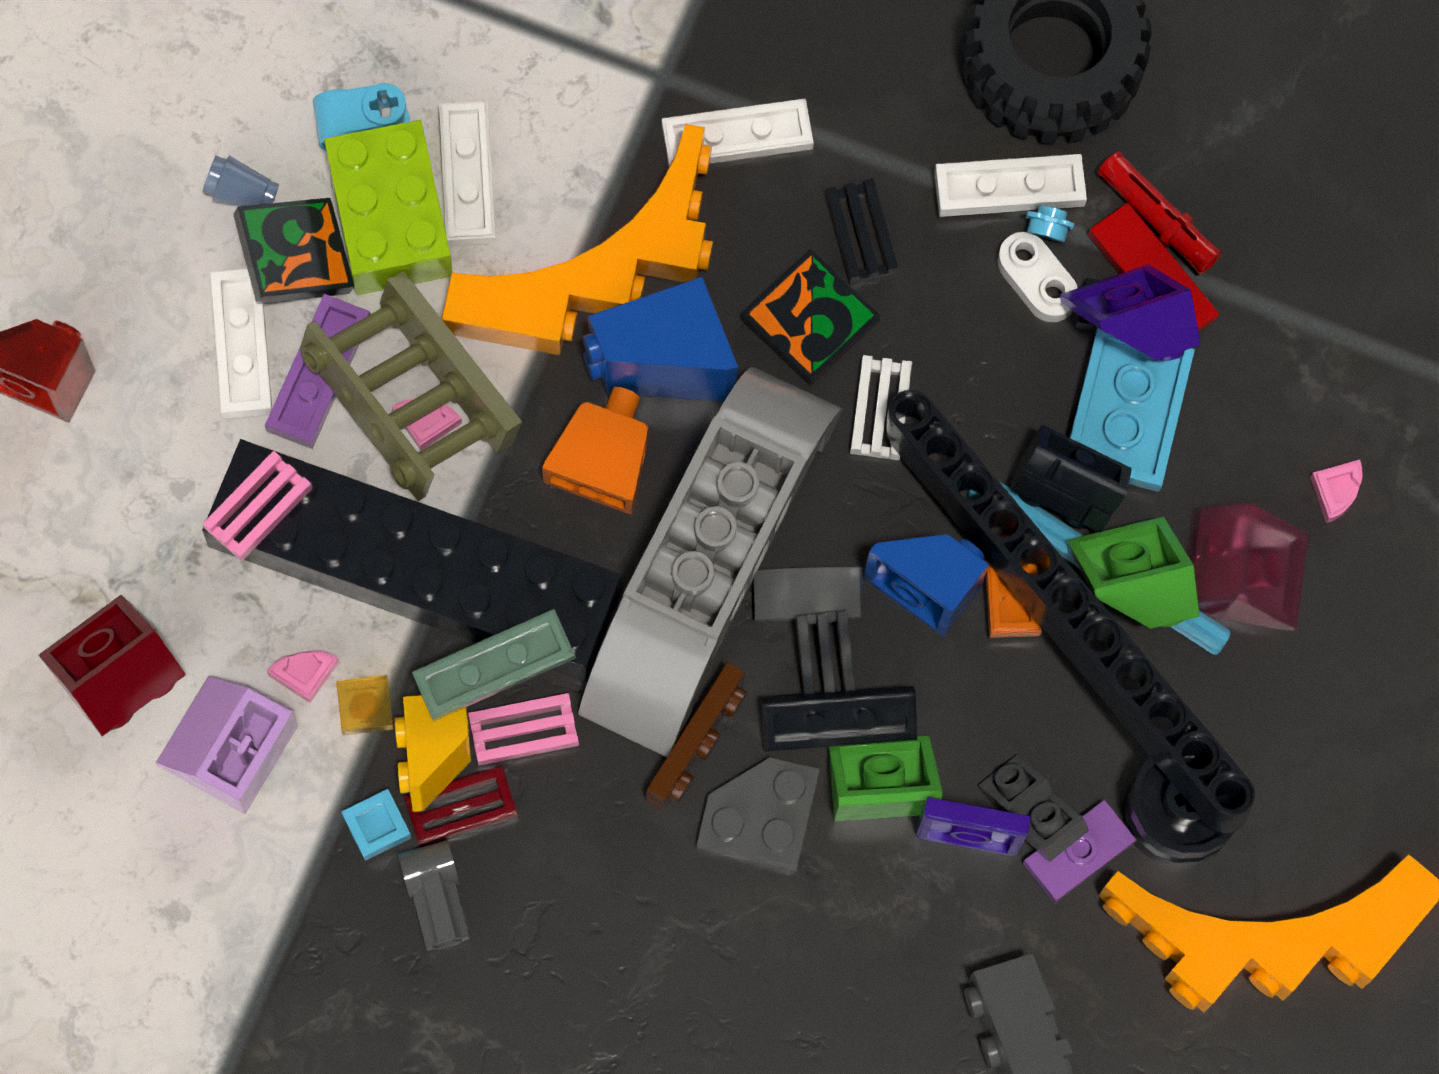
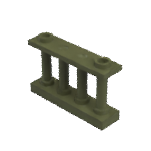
(431, 345)

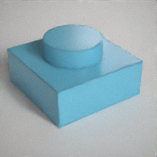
(376, 824)

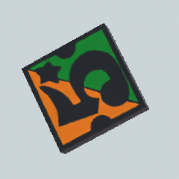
(293, 250)
(810, 317)

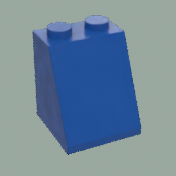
(663, 346)

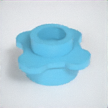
(1049, 223)

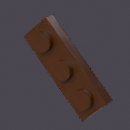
(698, 738)

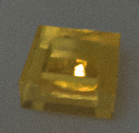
(365, 705)

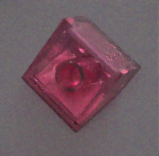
(1249, 566)

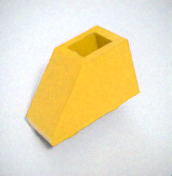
(434, 750)

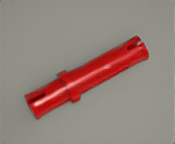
(1172, 225)

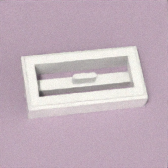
(885, 368)

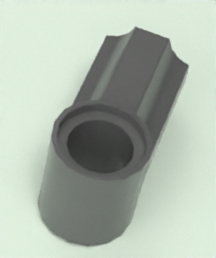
(432, 884)

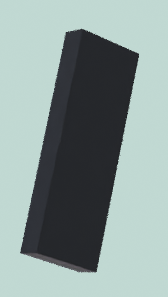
(839, 718)

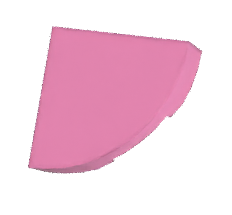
(432, 426)
(1337, 488)
(304, 672)

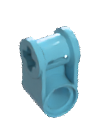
(357, 110)

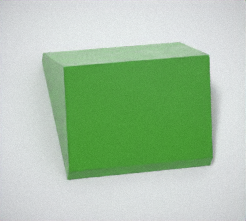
(883, 779)

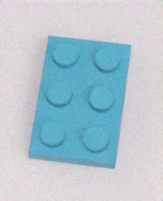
(1131, 407)

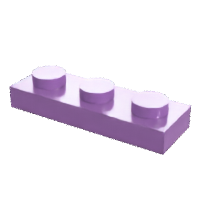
(305, 395)

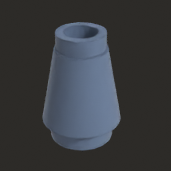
(238, 184)

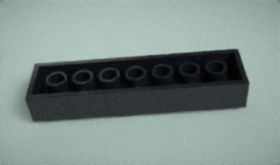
(422, 560)

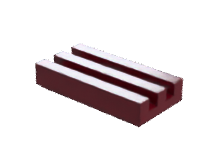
(469, 824)

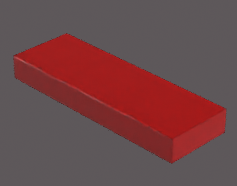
(1131, 244)

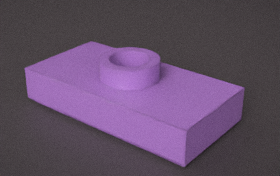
(1085, 857)

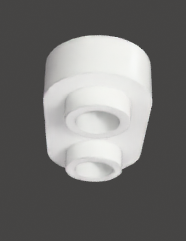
(1035, 275)

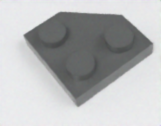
(761, 814)

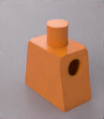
(601, 452)

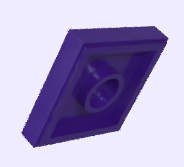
(972, 827)

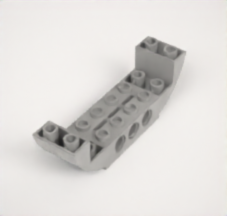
(704, 558)

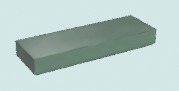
(493, 665)

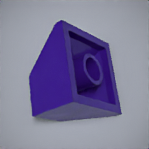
(1140, 310)

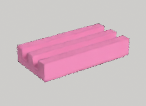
(244, 492)
(519, 710)

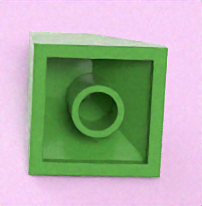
(1139, 572)

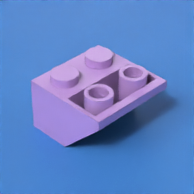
(228, 742)

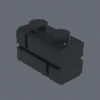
(1070, 479)

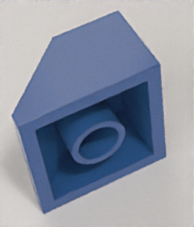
(928, 577)

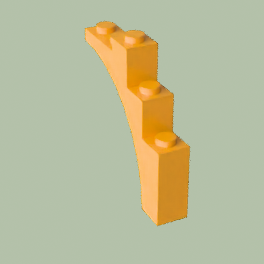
(535, 306)
(1278, 954)

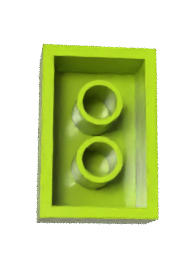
(388, 206)

